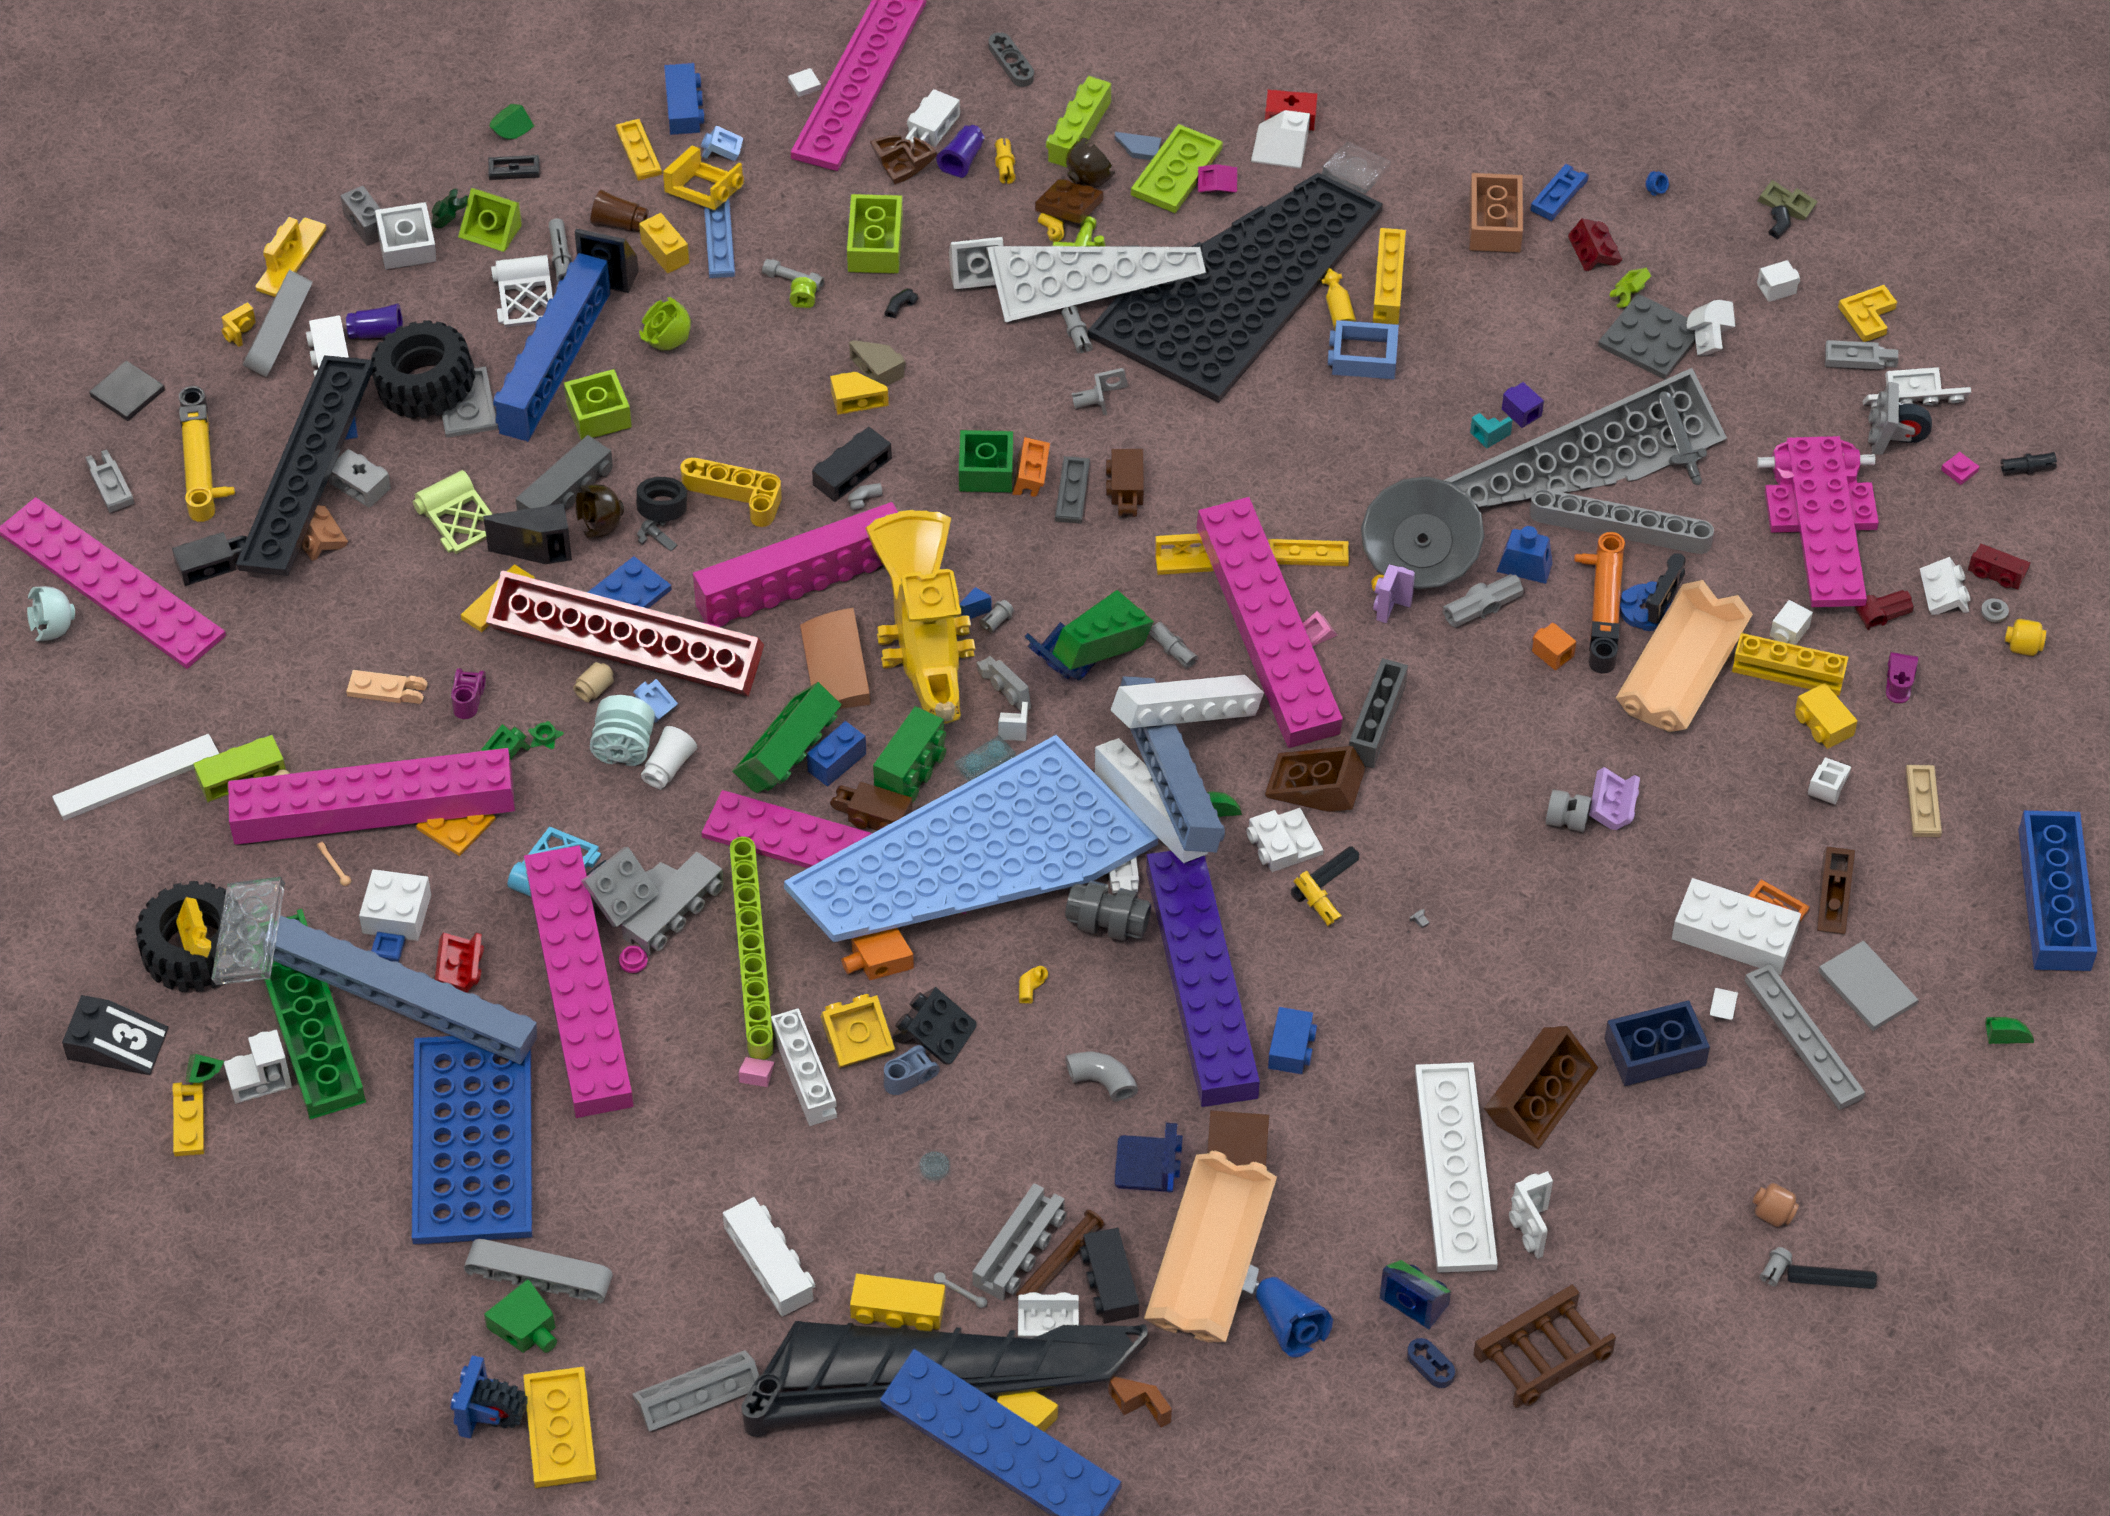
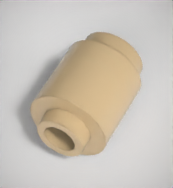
(593, 681)

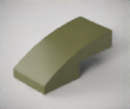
(1797, 203)

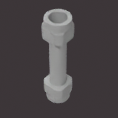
(773, 268)

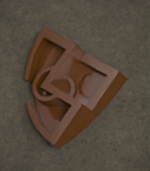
(902, 157)

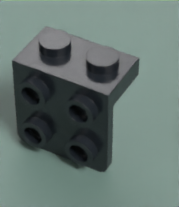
(936, 1025)

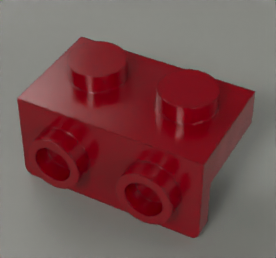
(1594, 244)

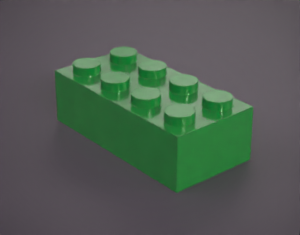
(787, 738)

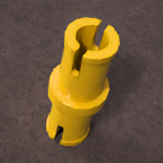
(1005, 161)
(1317, 898)

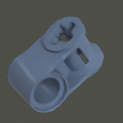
(912, 1068)

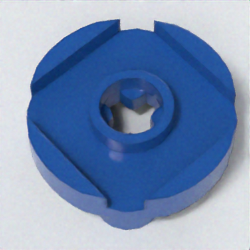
(1631, 606)

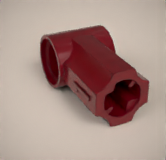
(1885, 608)

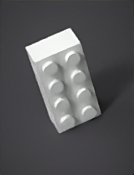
(1735, 925)

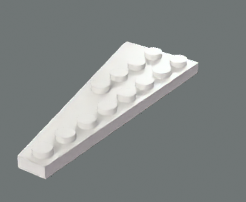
(1057, 277)

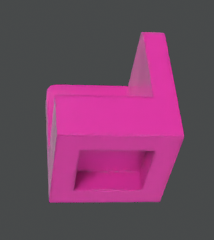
(1217, 178)

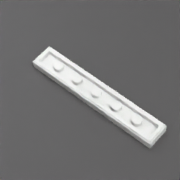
(133, 777)

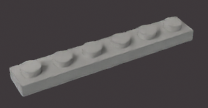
(1804, 1036)

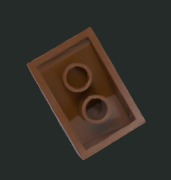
(1317, 778)

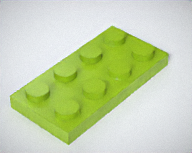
(1175, 168)

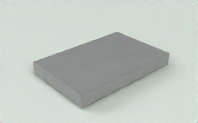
(475, 412)
(1868, 985)

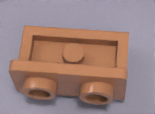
(322, 534)

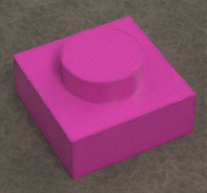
(1960, 468)

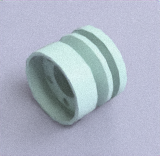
(622, 730)

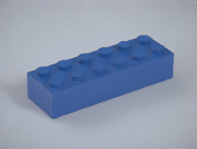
(2057, 891)

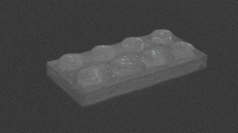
(248, 930)

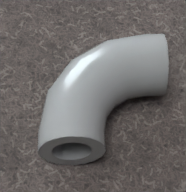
(1104, 1070)

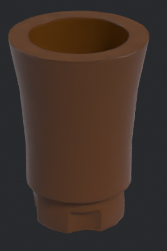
(617, 212)

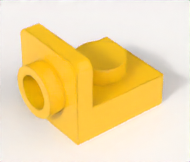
(236, 322)

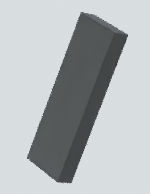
(1072, 490)

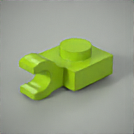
(1630, 283)

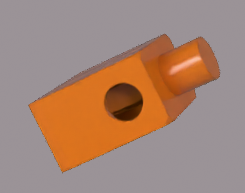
(879, 954)

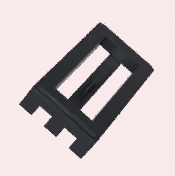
(514, 171)

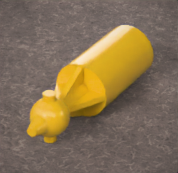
(1338, 299)

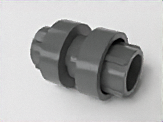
(1120, 913)

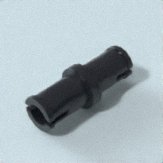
(2028, 463)

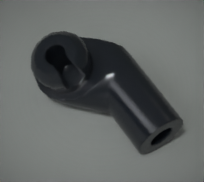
(895, 303)

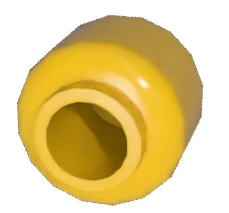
(2026, 637)

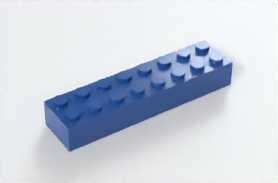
(552, 347)
(998, 1440)

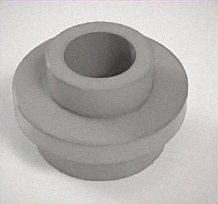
(1994, 615)

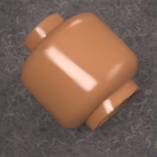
(1775, 1205)

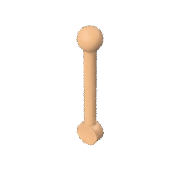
(344, 879)

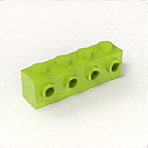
(1080, 118)

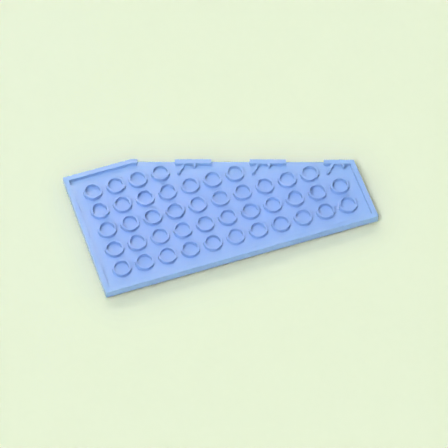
(992, 841)

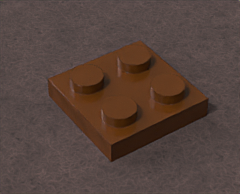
(1069, 201)

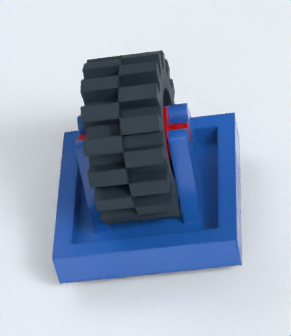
(485, 1400)

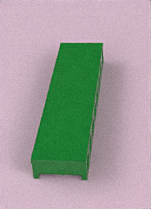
(314, 1039)

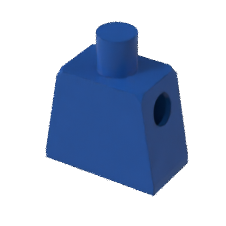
(1527, 555)

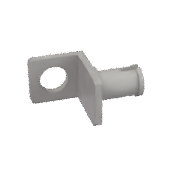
(1095, 395)

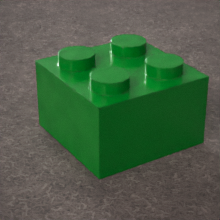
(985, 461)

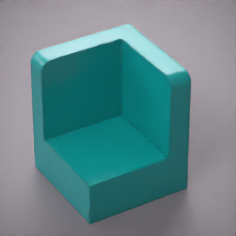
(1490, 431)

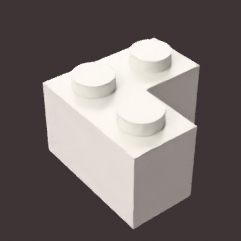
(259, 1072)

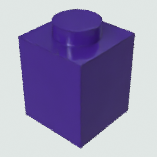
(1522, 404)

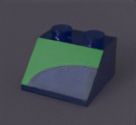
(1414, 1293)

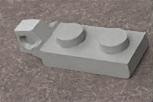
(1859, 355)
(1005, 681)

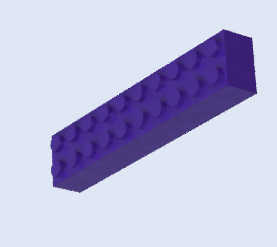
(1202, 979)

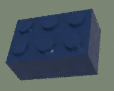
(1656, 1043)

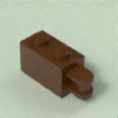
(1126, 480)
(871, 805)

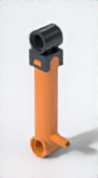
(1606, 600)

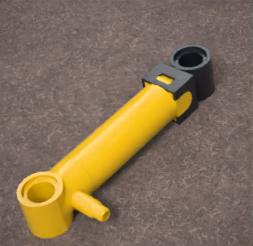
(197, 456)

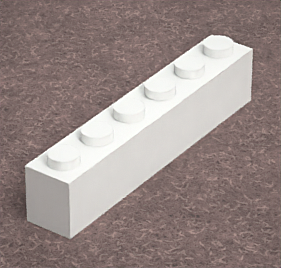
(1187, 701)
(1134, 786)

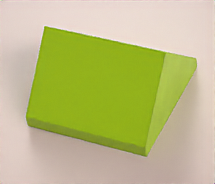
(490, 220)

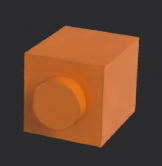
(1553, 646)

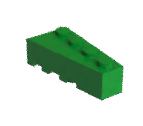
(1103, 632)

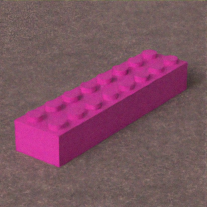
(788, 568)

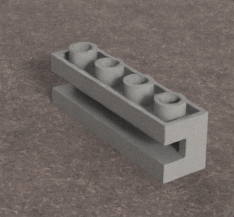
(676, 896)
(1016, 1240)

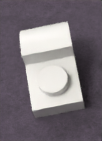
(1829, 780)

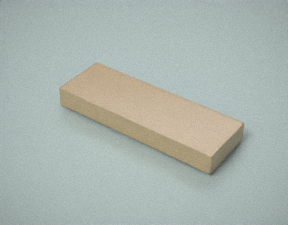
(1923, 801)

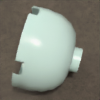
(49, 608)

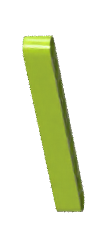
(751, 959)

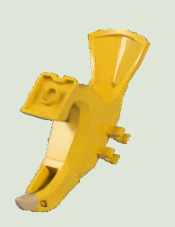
(924, 608)

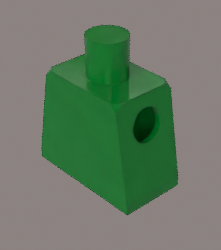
(523, 1319)

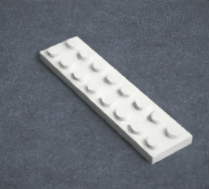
(1455, 1168)

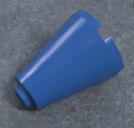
(1293, 1316)

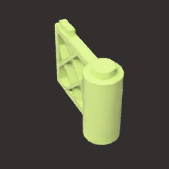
(444, 499)

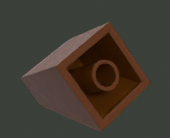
(1239, 1136)

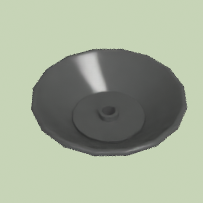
(1429, 511)

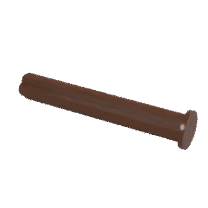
(1062, 1254)

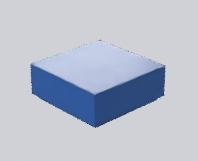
(388, 946)

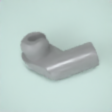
(864, 492)

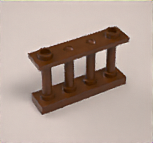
(1541, 1319)

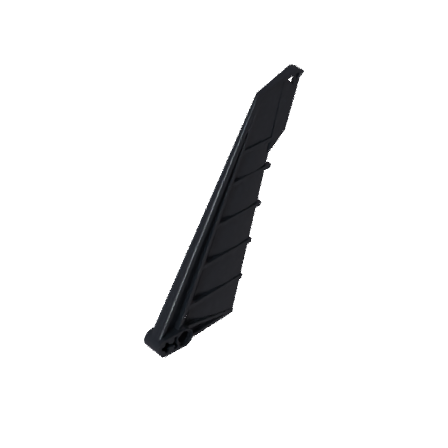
(862, 1355)

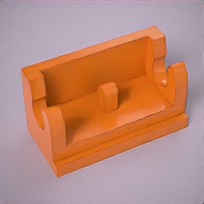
(1031, 466)

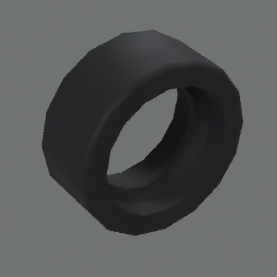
(661, 510)

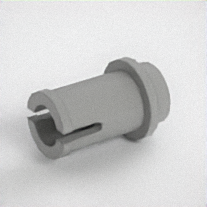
(1002, 611)
(1777, 1264)

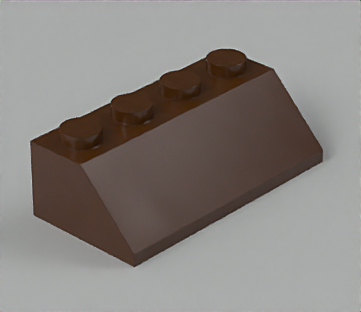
(1541, 1086)

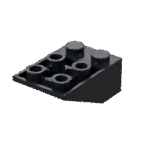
(530, 534)

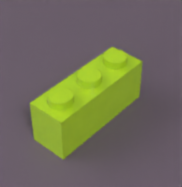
(247, 761)

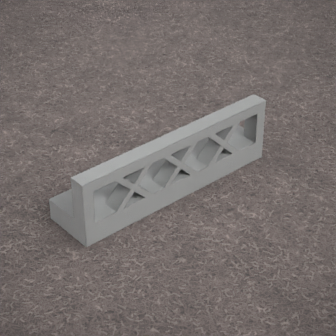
(697, 1390)

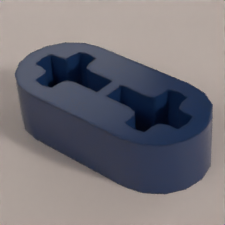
(1426, 1367)

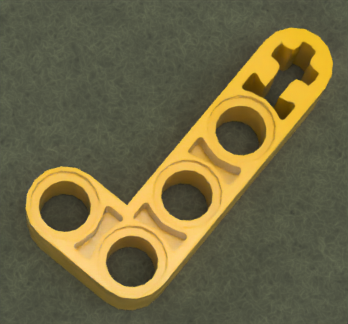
(735, 483)

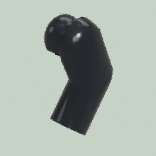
(1783, 221)

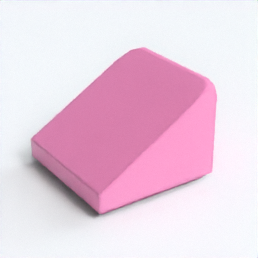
(1318, 629)
(756, 1072)

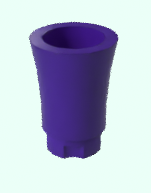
(961, 151)
(374, 322)

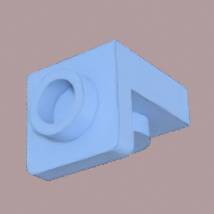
(722, 143)
(656, 697)

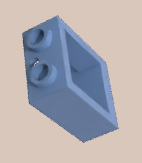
(1359, 365)

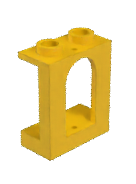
(690, 165)

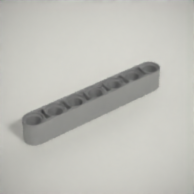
(1628, 521)

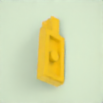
(192, 928)

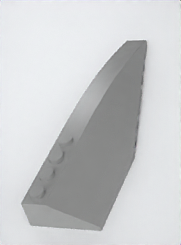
(1598, 449)

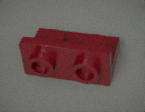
(1998, 566)

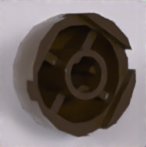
(1088, 164)
(601, 506)

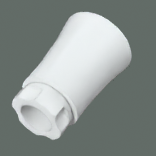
(668, 756)

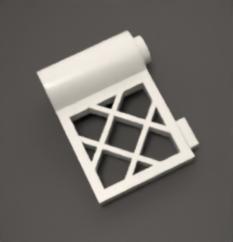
(517, 275)

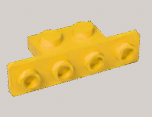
(288, 251)

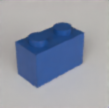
(836, 753)
(1291, 1039)

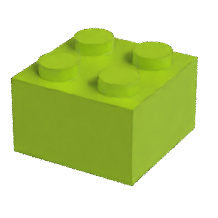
(597, 404)

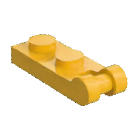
(188, 1119)

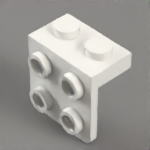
(1529, 1199)

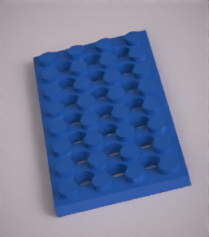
(427, 1151)

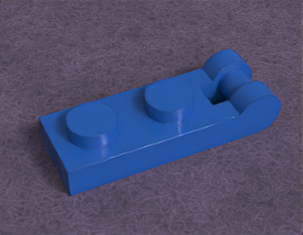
(1558, 192)

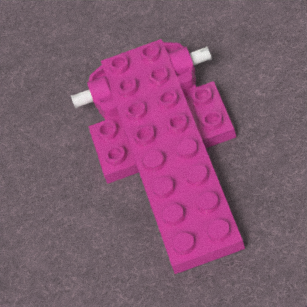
(1826, 505)

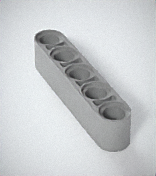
(277, 323)
(542, 1269)

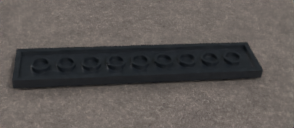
(305, 466)

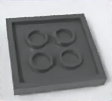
(1649, 336)

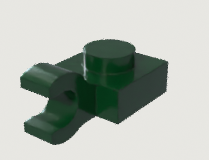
(445, 210)

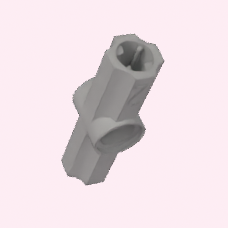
(1483, 600)

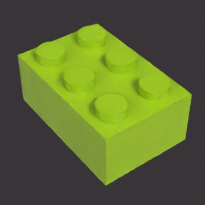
(874, 233)

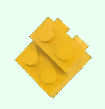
(857, 1030)

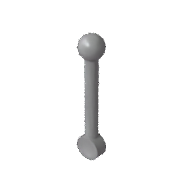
(940, 1278)

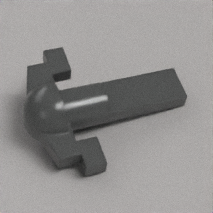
(649, 527)

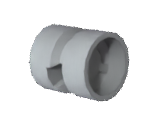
(1574, 818)

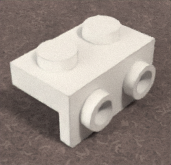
(1944, 586)
(1046, 1312)

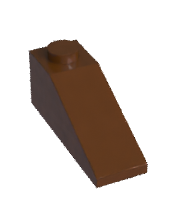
(1835, 889)

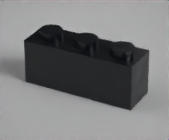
(851, 464)
(1109, 1276)

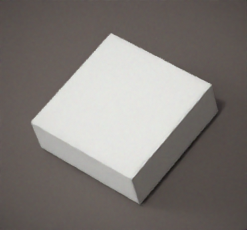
(804, 82)

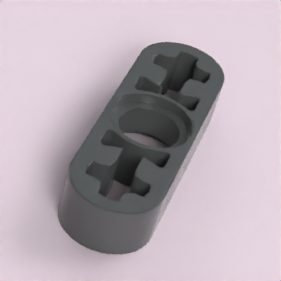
(1011, 51)

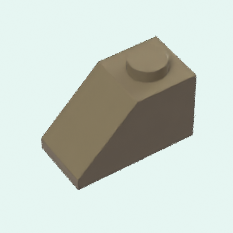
(877, 361)

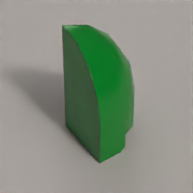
(511, 122)
(1224, 804)
(2007, 1031)
(211, 1065)

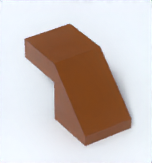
(1131, 1395)

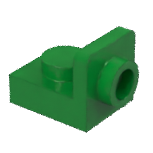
(507, 738)

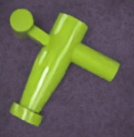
(1084, 236)

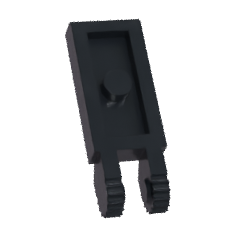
(1666, 588)

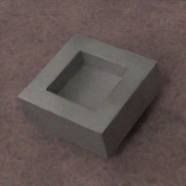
(1250, 1285)

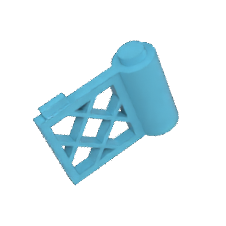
(518, 877)

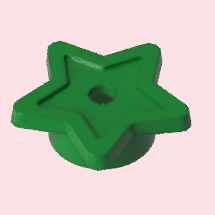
(544, 728)

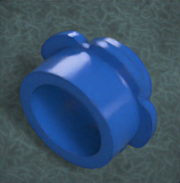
(1657, 182)

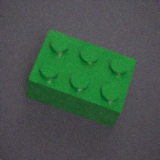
(911, 754)

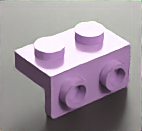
(1393, 588)
(1614, 799)

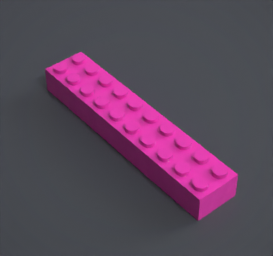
(1269, 623)
(370, 796)
(578, 982)

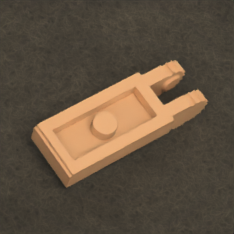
(386, 687)

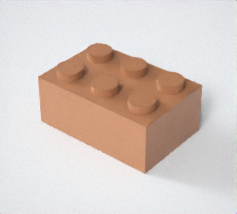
(1496, 212)

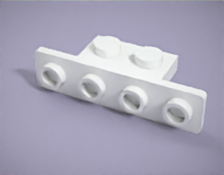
(1920, 386)

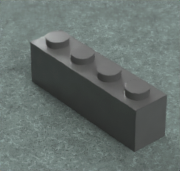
(563, 480)
(1379, 710)

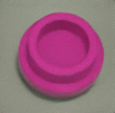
(633, 959)

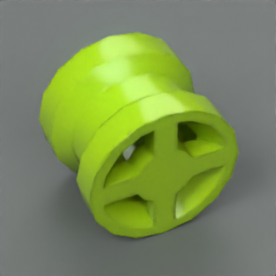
(802, 292)

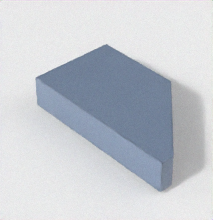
(1138, 145)

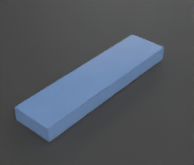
(719, 241)

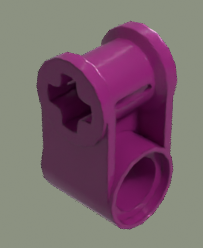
(1900, 676)
(467, 693)

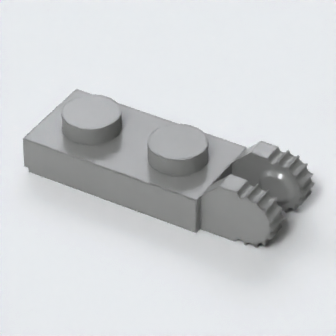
(110, 482)

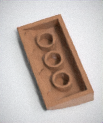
(836, 657)

